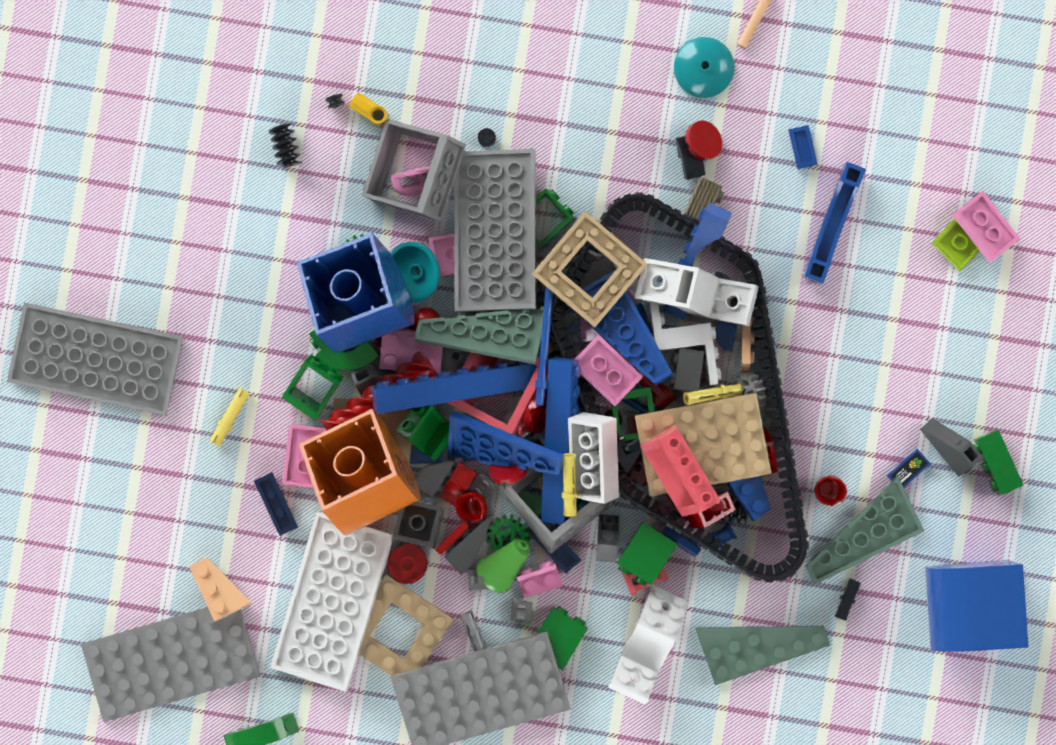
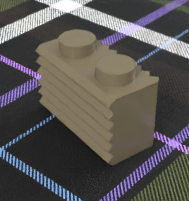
(703, 194)

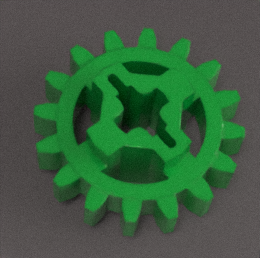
(502, 531)

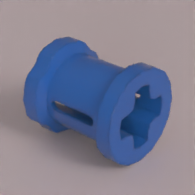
(725, 534)

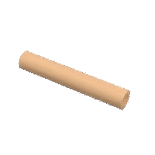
(753, 23)

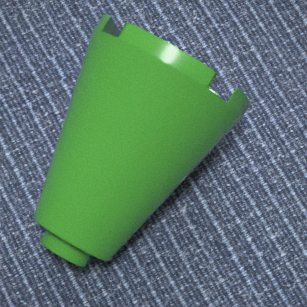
(503, 565)

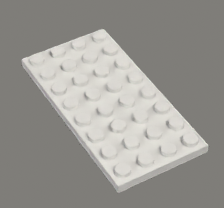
(331, 603)

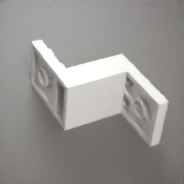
(697, 292)
(686, 337)
(649, 644)

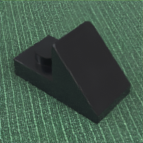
(627, 452)

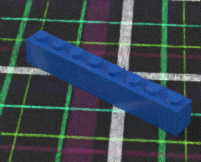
(451, 387)
(561, 405)

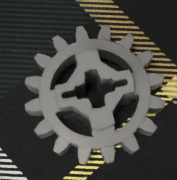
(751, 384)

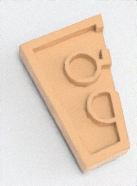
(747, 340)
(217, 590)

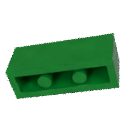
(998, 463)

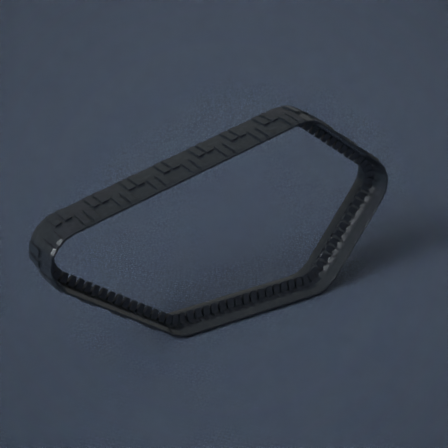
(775, 382)

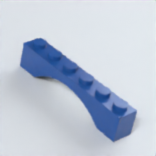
(833, 223)
(711, 227)

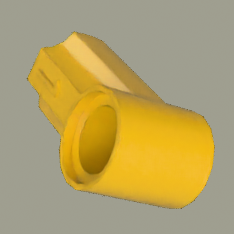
(367, 108)

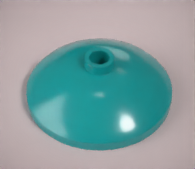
(700, 81)
(411, 257)

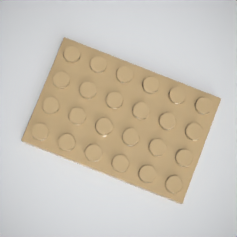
(721, 435)

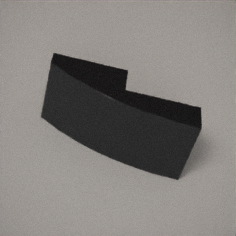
(691, 166)

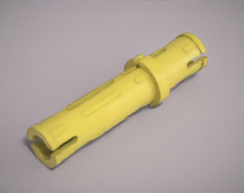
(711, 394)
(229, 417)
(569, 483)

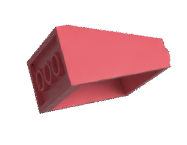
(515, 425)
(679, 472)

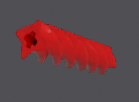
(355, 406)

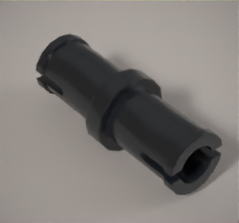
(847, 599)

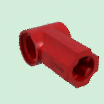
(661, 393)

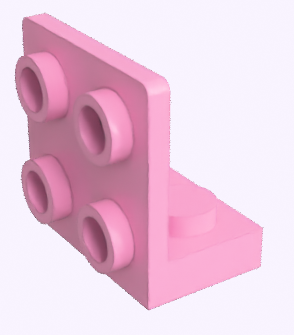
(539, 580)

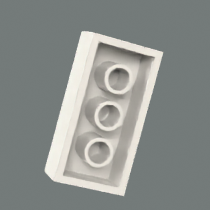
(595, 446)

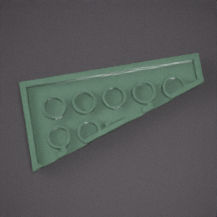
(494, 334)
(879, 526)
(746, 649)

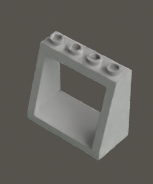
(439, 178)
(564, 532)

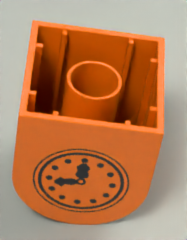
(359, 472)

